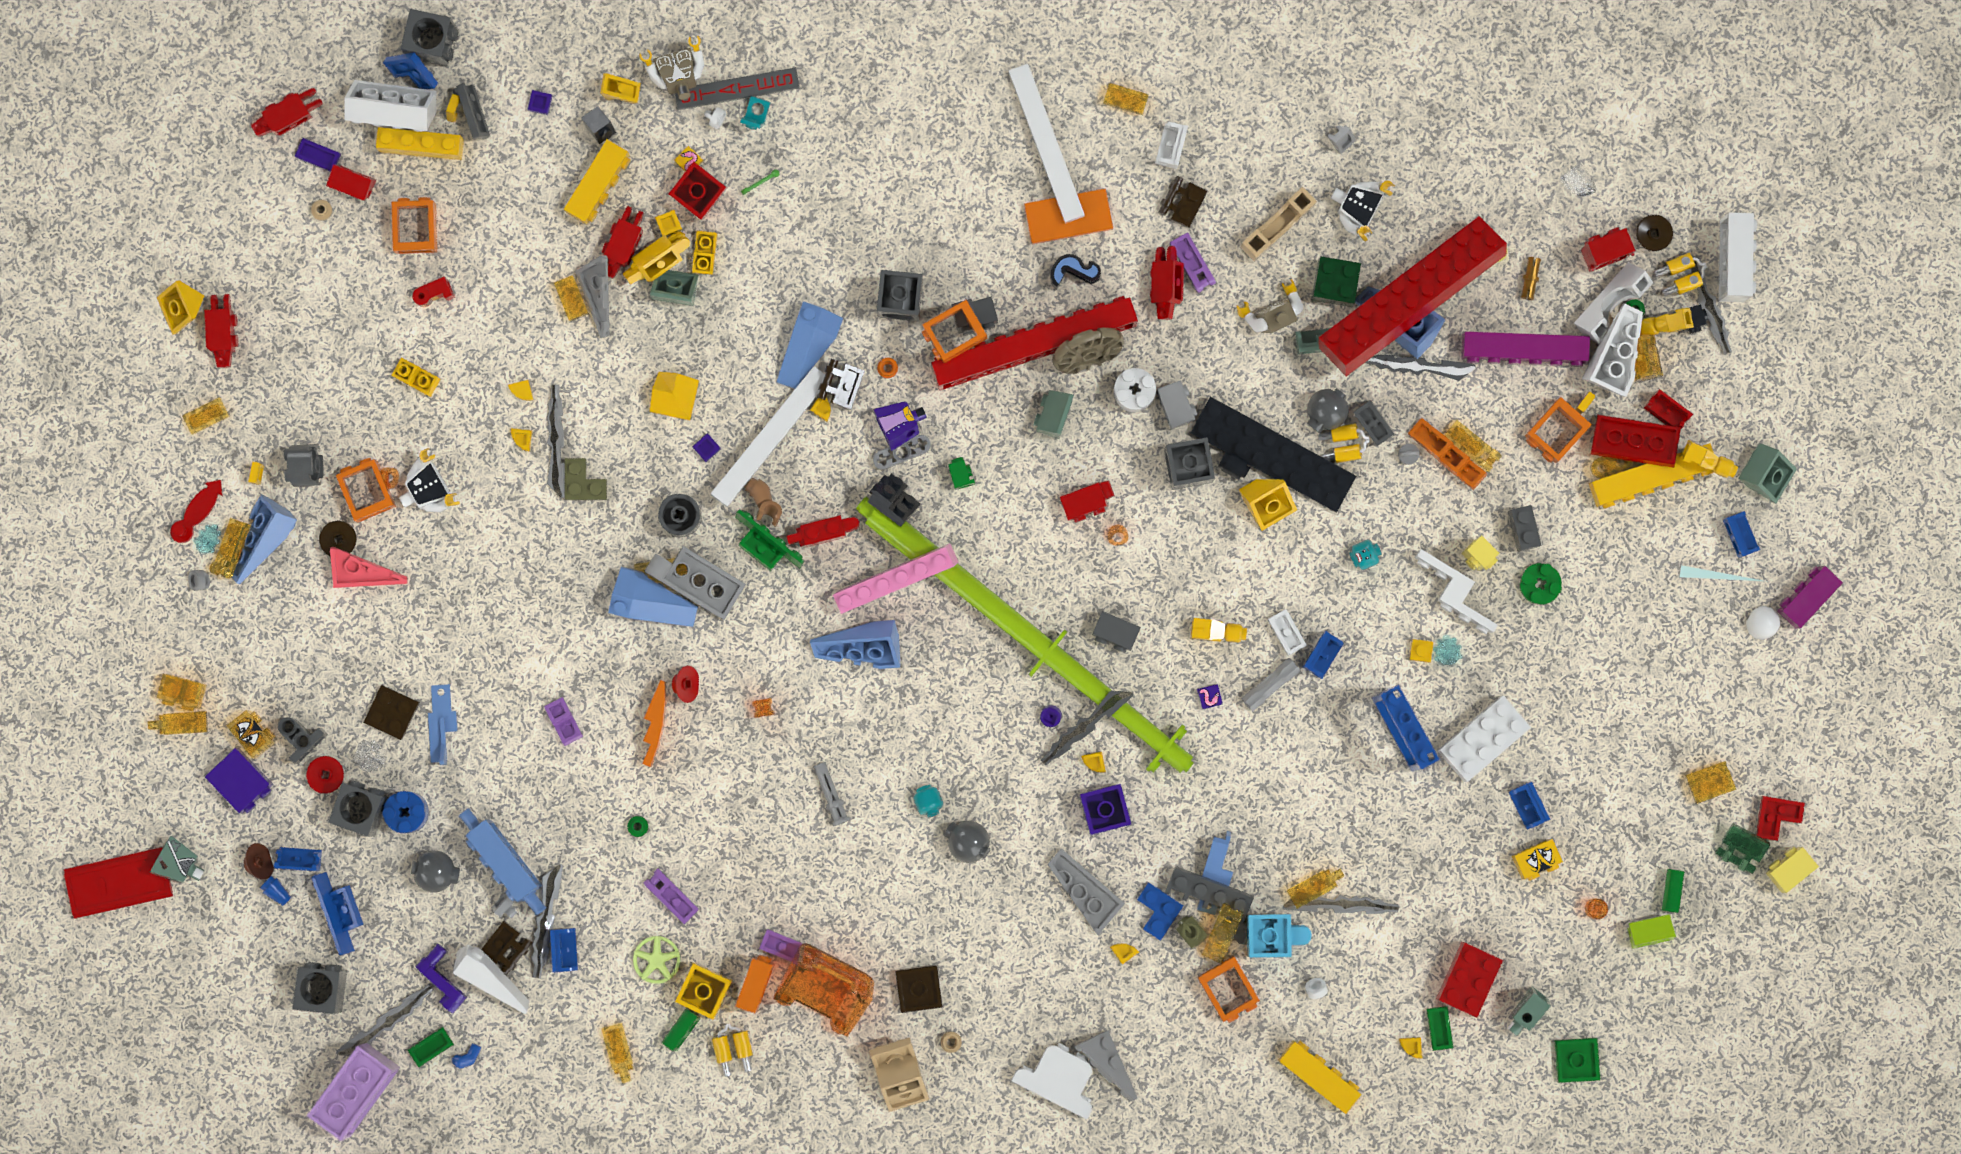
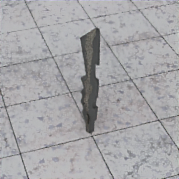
(1084, 726)

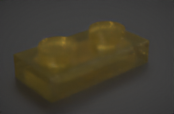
(1125, 99)
(571, 298)
(206, 416)

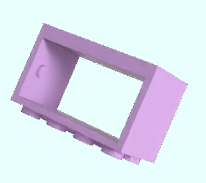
(353, 1091)

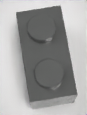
(1524, 528)
(1115, 631)

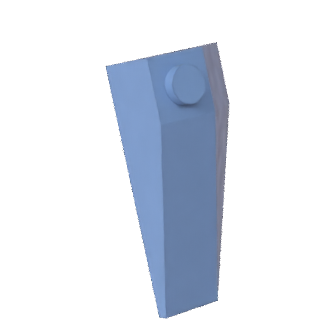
(1418, 337)
(810, 339)
(268, 530)
(643, 599)

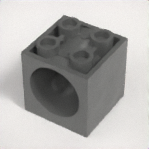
(420, 21)
(899, 295)
(1189, 463)
(341, 817)
(303, 999)

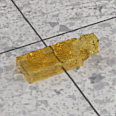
(180, 723)
(1314, 887)
(618, 1051)

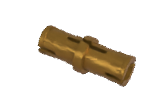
(1531, 278)

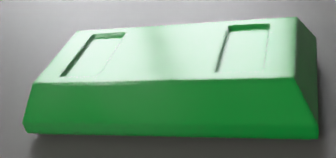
(1440, 1028)
(430, 1047)

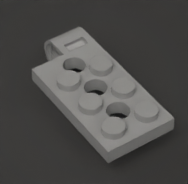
(666, 573)

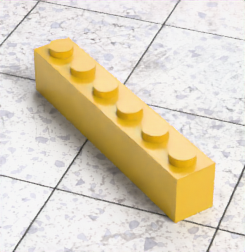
(1644, 480)

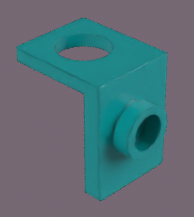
(753, 120)

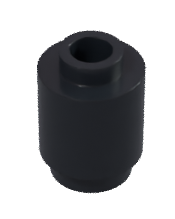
(1234, 465)

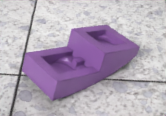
(563, 721)

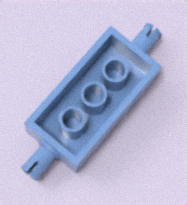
(503, 860)

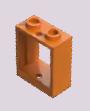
(414, 247)
(973, 322)
(1572, 415)
(374, 509)
(1218, 970)
(755, 984)

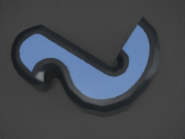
(1073, 265)

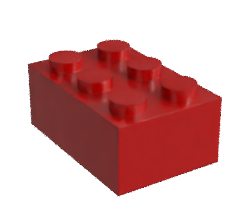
(1469, 979)

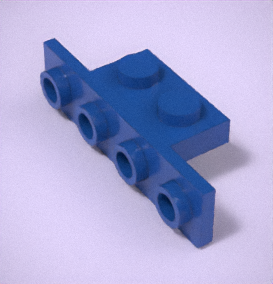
(339, 911)

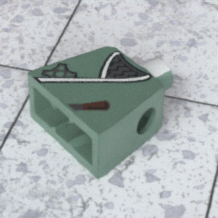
(176, 862)
(1532, 1003)

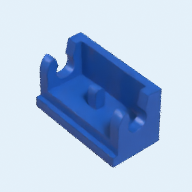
(1741, 534)
(1323, 654)
(1529, 805)
(298, 859)
(564, 950)

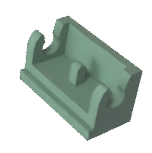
(1308, 341)

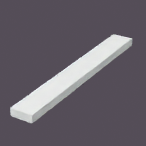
(1046, 143)
(769, 438)

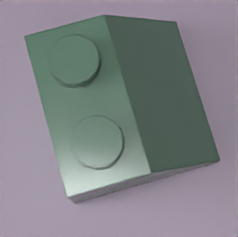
(1054, 413)
(1768, 472)

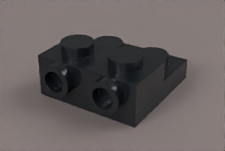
(892, 501)

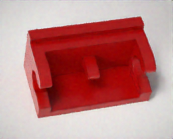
(350, 182)
(1667, 410)

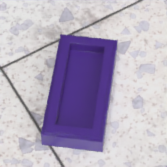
(317, 154)

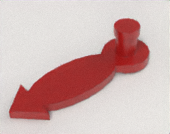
(196, 512)

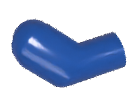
(468, 1059)

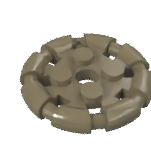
(1088, 349)

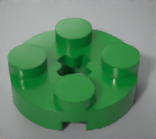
(1537, 595)

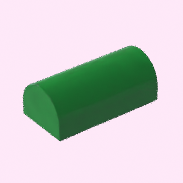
(1673, 890)
(681, 1029)

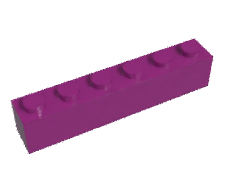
(1525, 347)

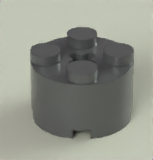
(303, 465)
(668, 513)

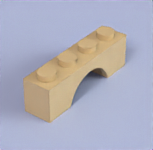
(1278, 224)

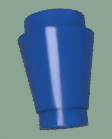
(275, 890)

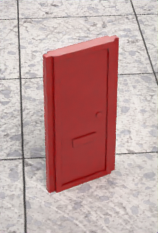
(115, 884)

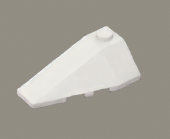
(1616, 355)
(483, 973)

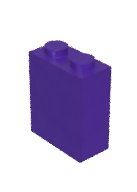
(239, 781)

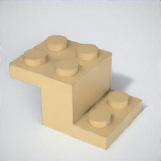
(899, 1074)

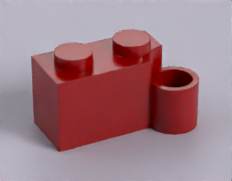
(1087, 501)

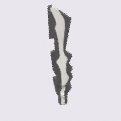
(1448, 369)

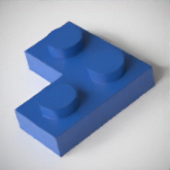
(411, 66)
(1164, 910)

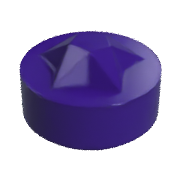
(1051, 716)

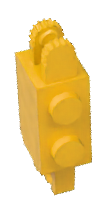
(657, 258)

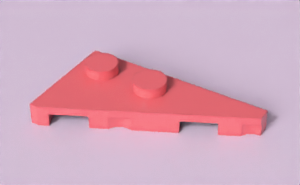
(355, 571)

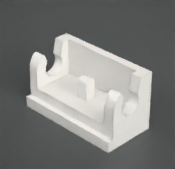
(1171, 145)

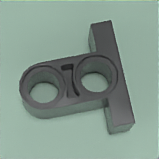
(295, 736)

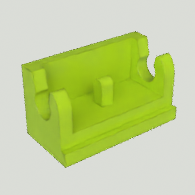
(1651, 931)

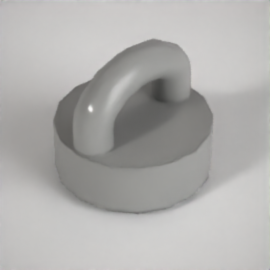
(1408, 454)
(198, 580)

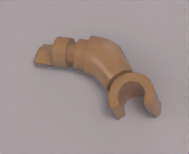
(762, 496)

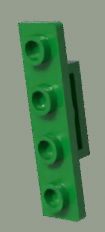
(763, 545)

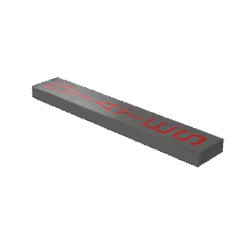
(740, 88)

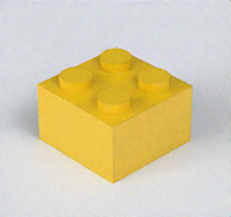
(703, 991)

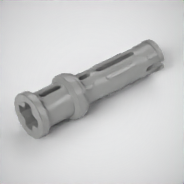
(834, 805)

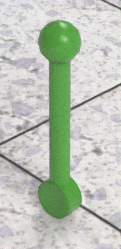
(775, 173)

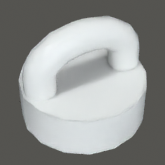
(716, 117)
(1316, 988)

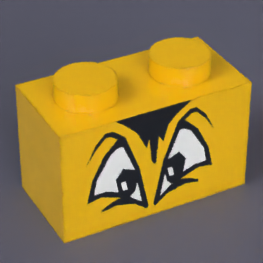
(1537, 859)

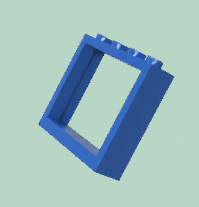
(1405, 729)

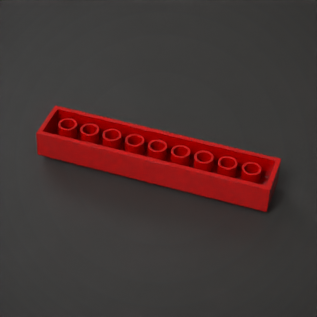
(1412, 296)
(1031, 344)

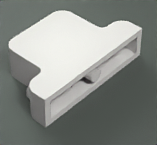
(1059, 1079)

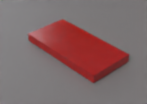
(1635, 441)

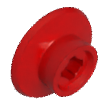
(686, 684)
(315, 773)

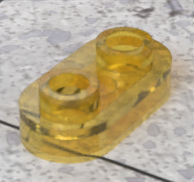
(1610, 465)

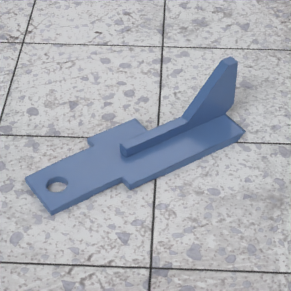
(440, 722)
(1213, 867)

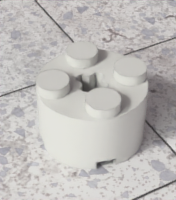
(1129, 379)

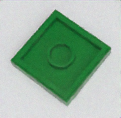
(1577, 1060)

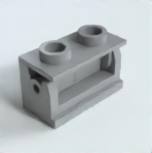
(1176, 404)

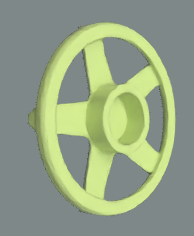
(656, 959)

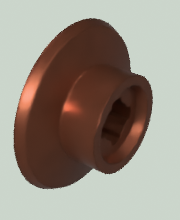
(258, 861)

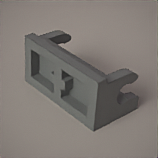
(1374, 423)

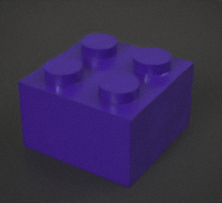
(1105, 809)

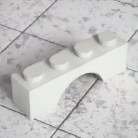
(1627, 284)

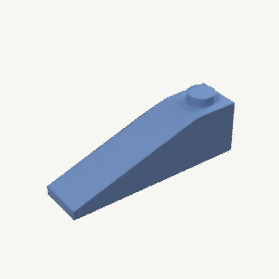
(870, 642)

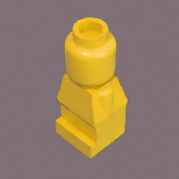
(1667, 323)
(1707, 459)
(1216, 630)

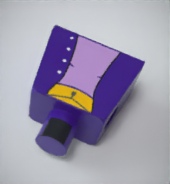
(899, 423)

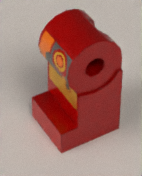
(432, 291)

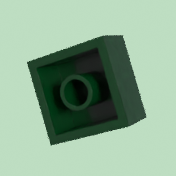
(1336, 281)

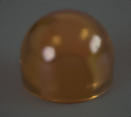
(385, 472)
(1117, 528)

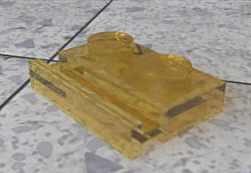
(1710, 782)

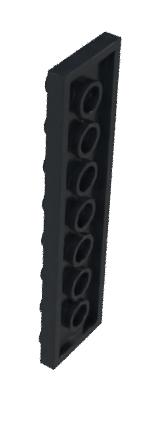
(1274, 454)

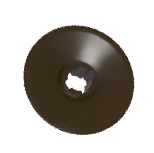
(1652, 223)
(333, 530)

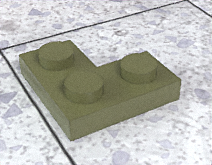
(577, 485)

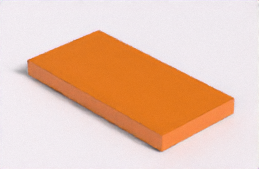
(1048, 225)

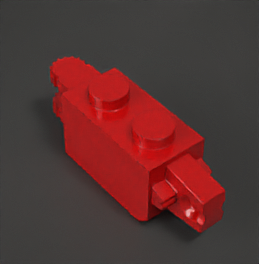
(286, 114)
(622, 242)
(1166, 282)
(220, 331)
(823, 531)

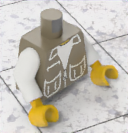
(676, 70)
(1276, 315)

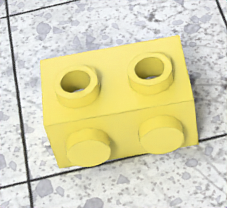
(1480, 554)
(1791, 869)

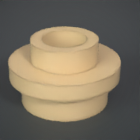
(321, 216)
(951, 1049)

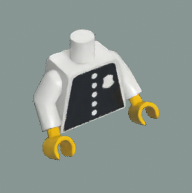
(1360, 205)
(427, 486)

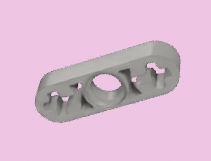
(885, 453)

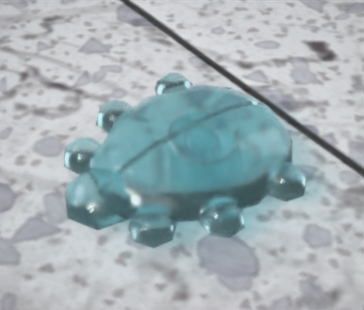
(207, 539)
(1447, 650)

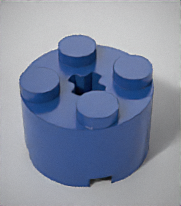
(417, 809)

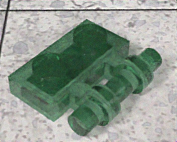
(1744, 842)

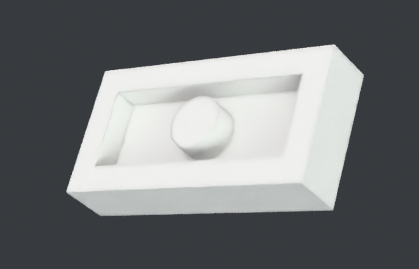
(1287, 632)

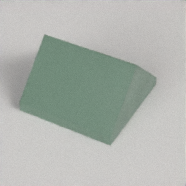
(675, 287)

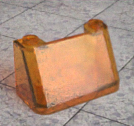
(826, 987)

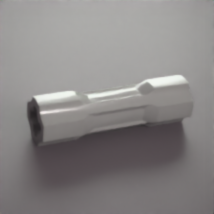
(1268, 686)

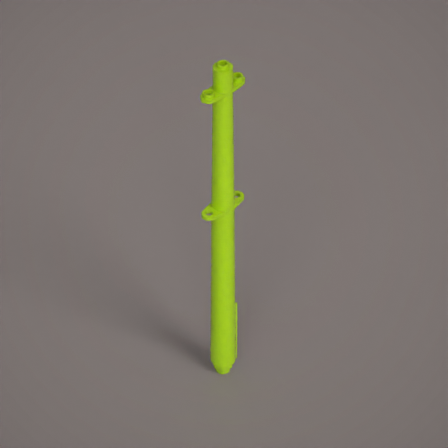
(914, 544)

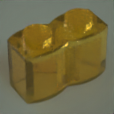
(181, 691)

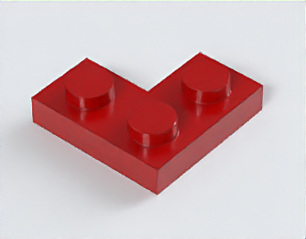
(1774, 811)

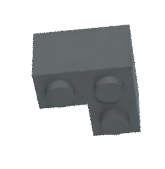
(984, 311)

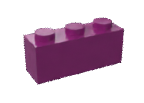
(1809, 596)

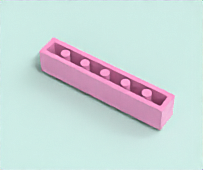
(895, 578)

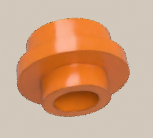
(889, 361)

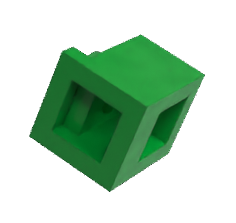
(960, 473)

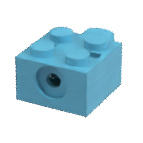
(1274, 935)

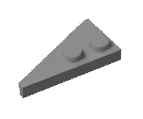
(594, 284)
(1106, 1059)

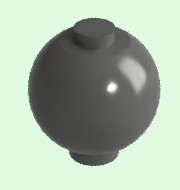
(1327, 409)
(968, 841)
(434, 871)

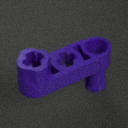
(453, 996)

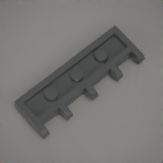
(1208, 891)

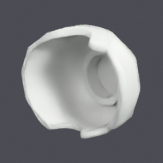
(1763, 623)

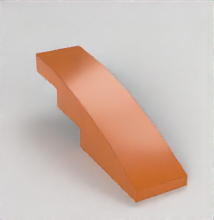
(1447, 453)
(655, 714)

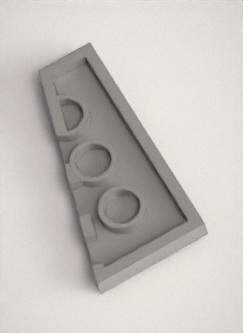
(1087, 892)

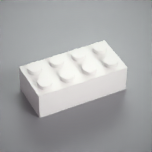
(390, 105)
(1736, 257)
(1484, 739)

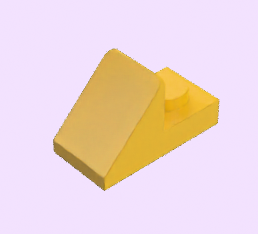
(619, 88)

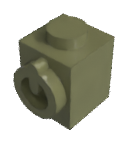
(1192, 931)

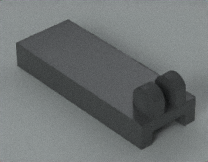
(473, 111)

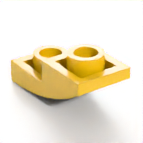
(704, 252)
(415, 377)

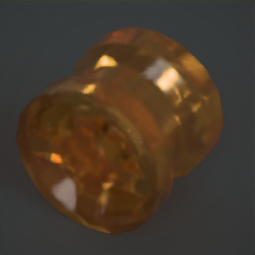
(763, 708)
(1598, 911)

